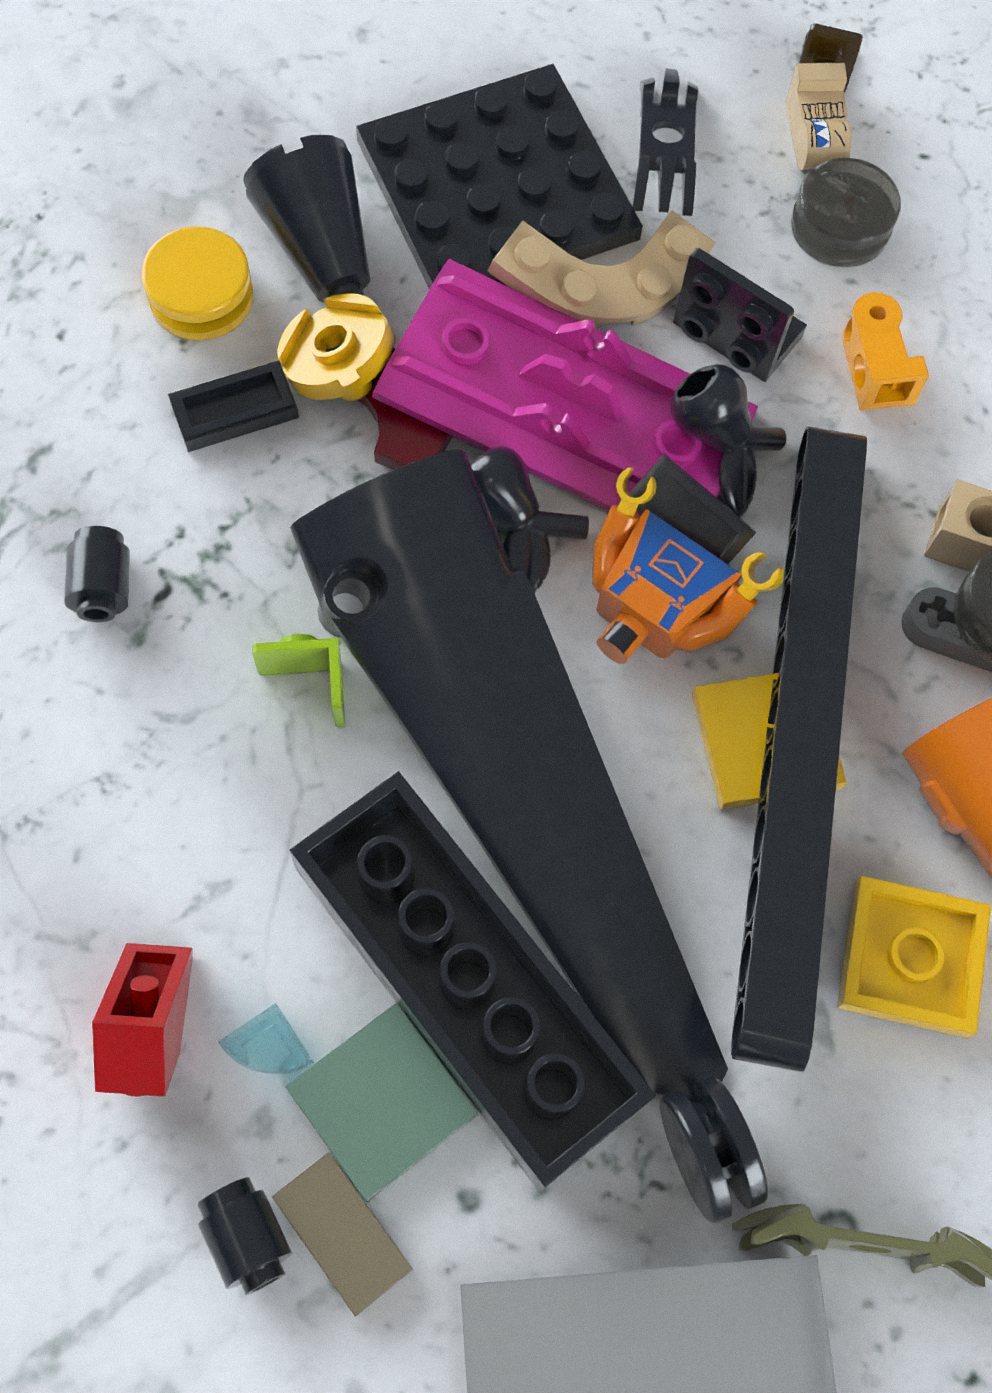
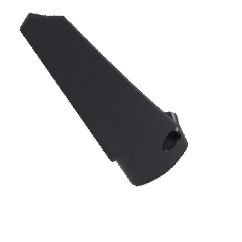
(494, 716)

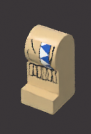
(818, 113)

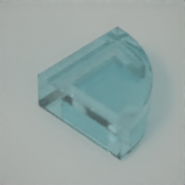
(267, 1044)

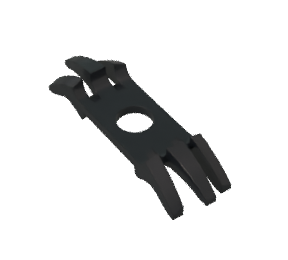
(663, 156)

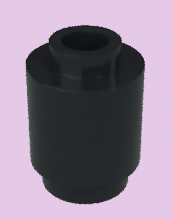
(97, 574)
(243, 1236)

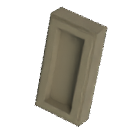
(342, 1234)

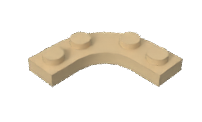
(600, 292)

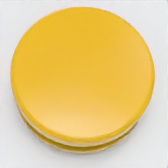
(197, 283)

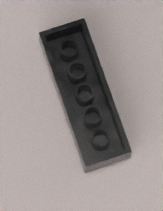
(471, 980)

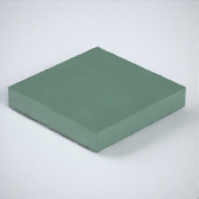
(381, 1102)

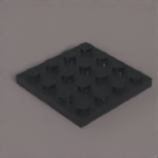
(487, 160)

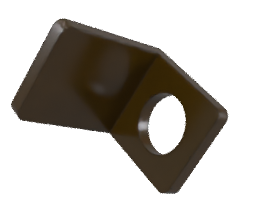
(831, 45)

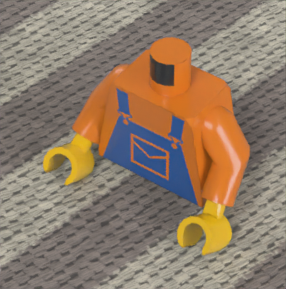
(664, 586)

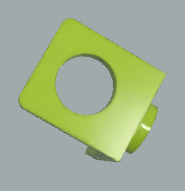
(303, 655)

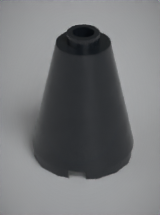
(313, 212)

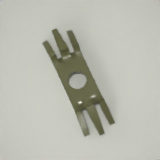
(799, 1229)

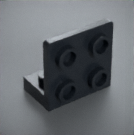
(735, 316)

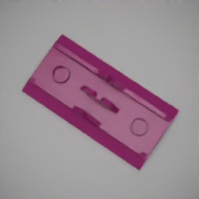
(540, 383)

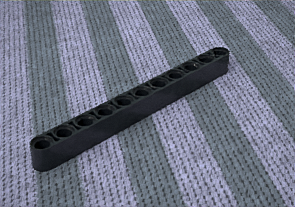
(801, 758)

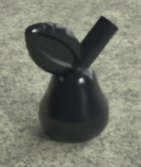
(715, 410)
(516, 512)

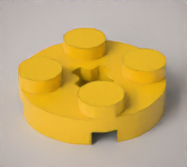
(349, 368)

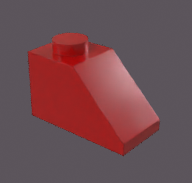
(142, 1020)

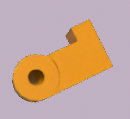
(877, 355)

